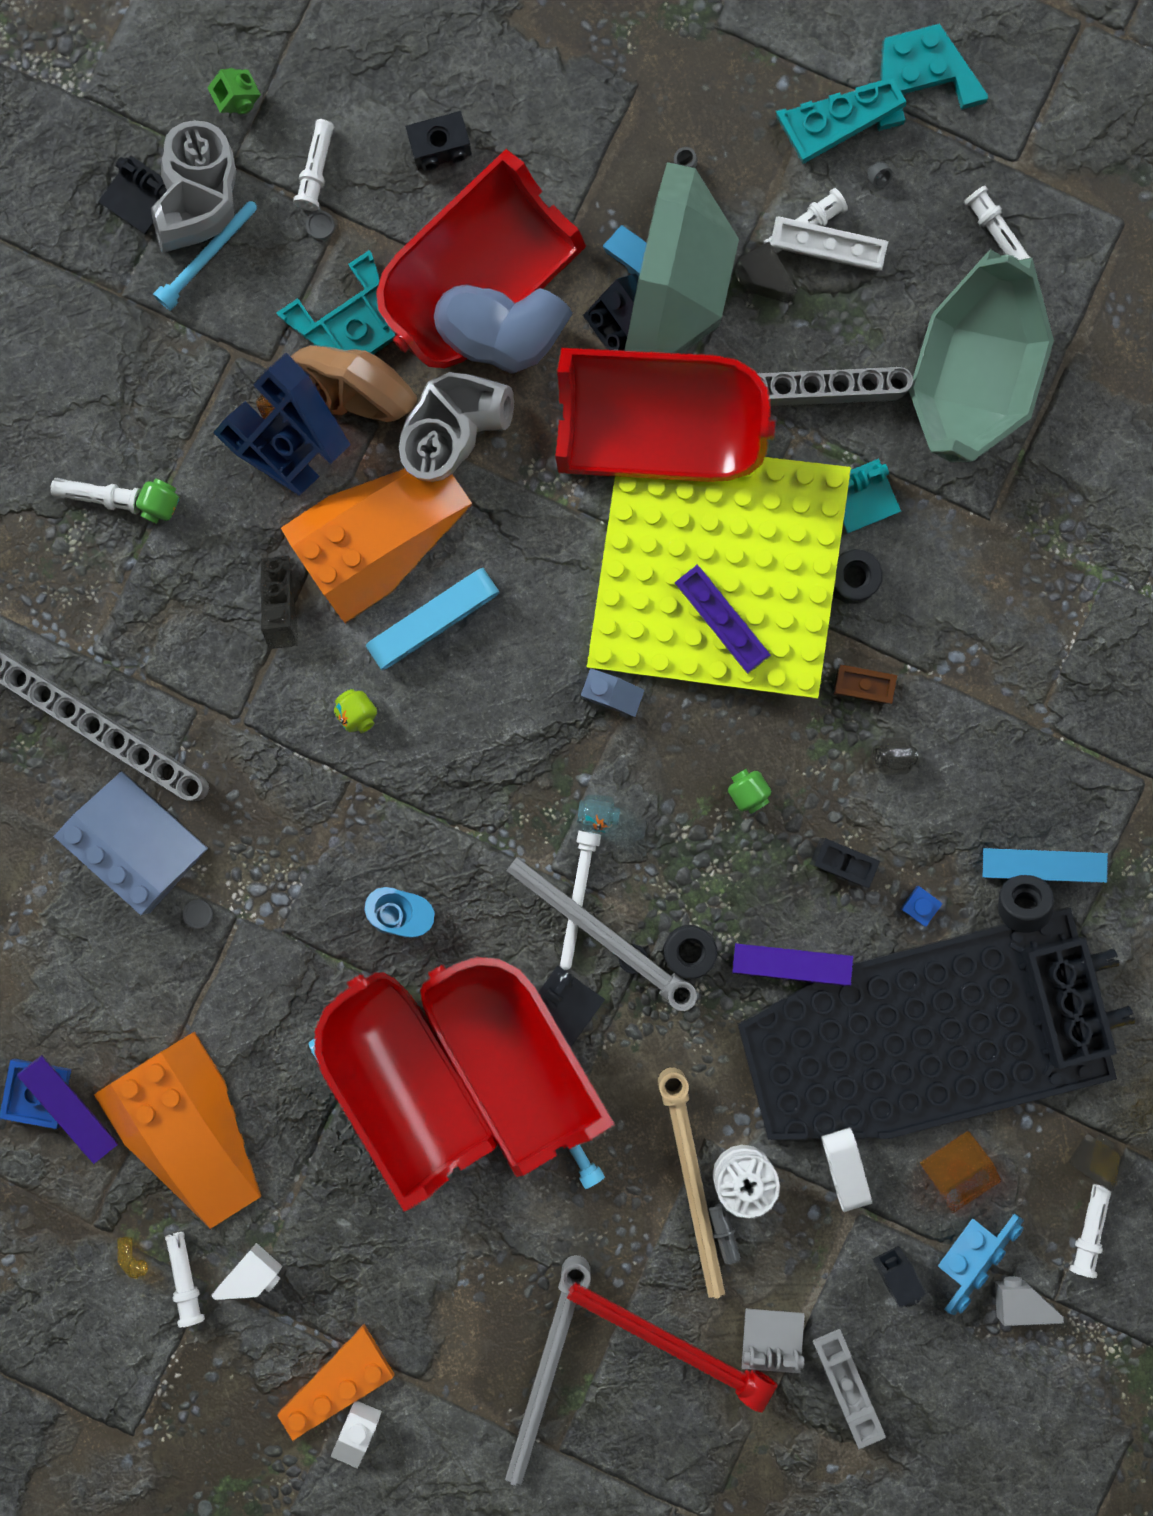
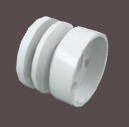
(743, 1163)

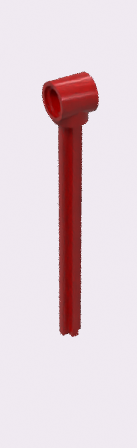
(751, 1386)

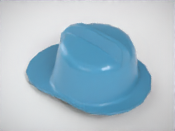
(399, 912)

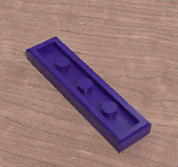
(722, 619)
(792, 964)
(67, 1109)

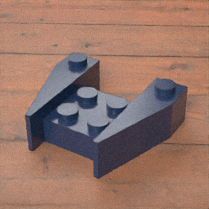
(291, 433)

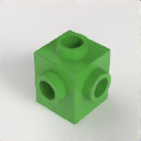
(234, 91)

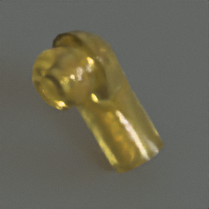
(127, 1261)

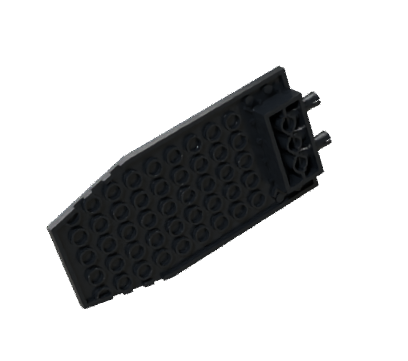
(936, 1035)

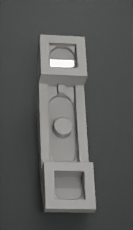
(849, 1389)

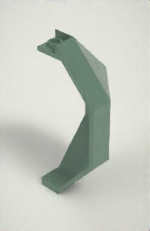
(683, 267)
(982, 359)

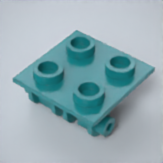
(869, 496)

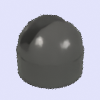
(685, 155)
(885, 174)

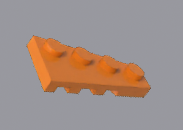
(341, 1381)

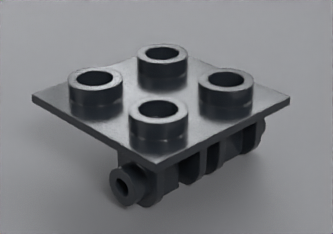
(134, 193)
(569, 1003)

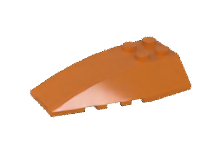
(373, 536)
(184, 1129)

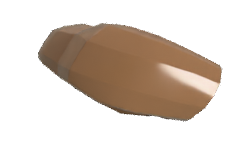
(356, 382)

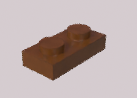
(865, 684)

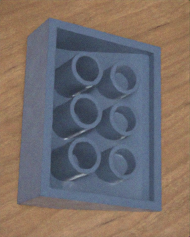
(131, 843)

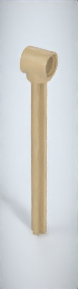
(692, 1178)

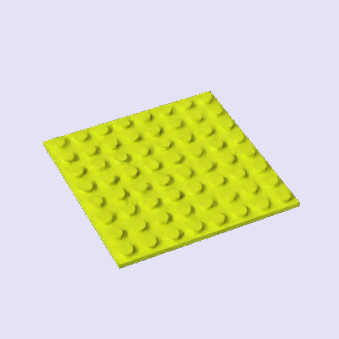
(761, 542)

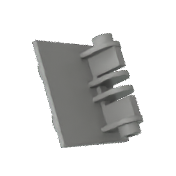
(773, 1341)

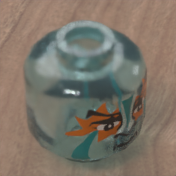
(598, 813)

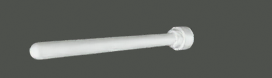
(587, 844)

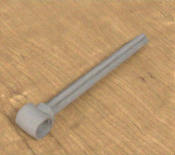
(604, 935)
(546, 1369)

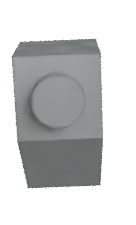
(1021, 1305)

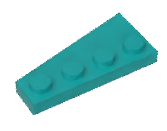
(826, 123)

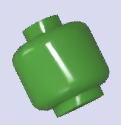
(157, 501)
(749, 791)

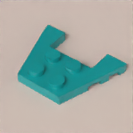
(927, 60)
(351, 325)

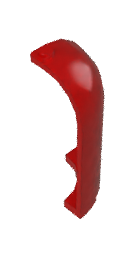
(486, 237)
(660, 416)
(512, 1061)
(398, 1087)

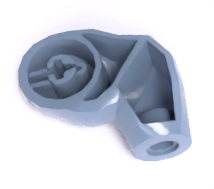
(496, 330)

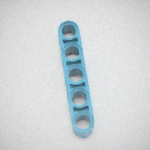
(432, 619)

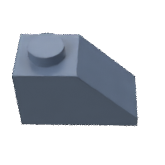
(612, 692)

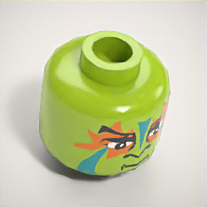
(355, 711)

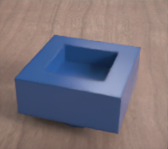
(921, 906)

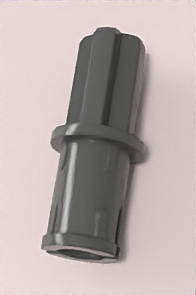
(724, 1233)

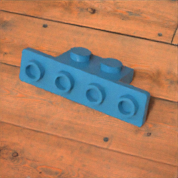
(973, 1256)

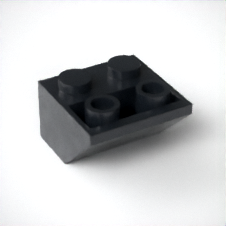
(613, 311)

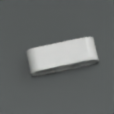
(846, 1169)

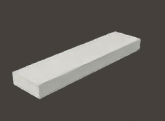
(828, 243)

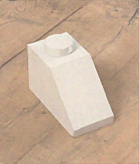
(250, 1277)
(356, 1434)

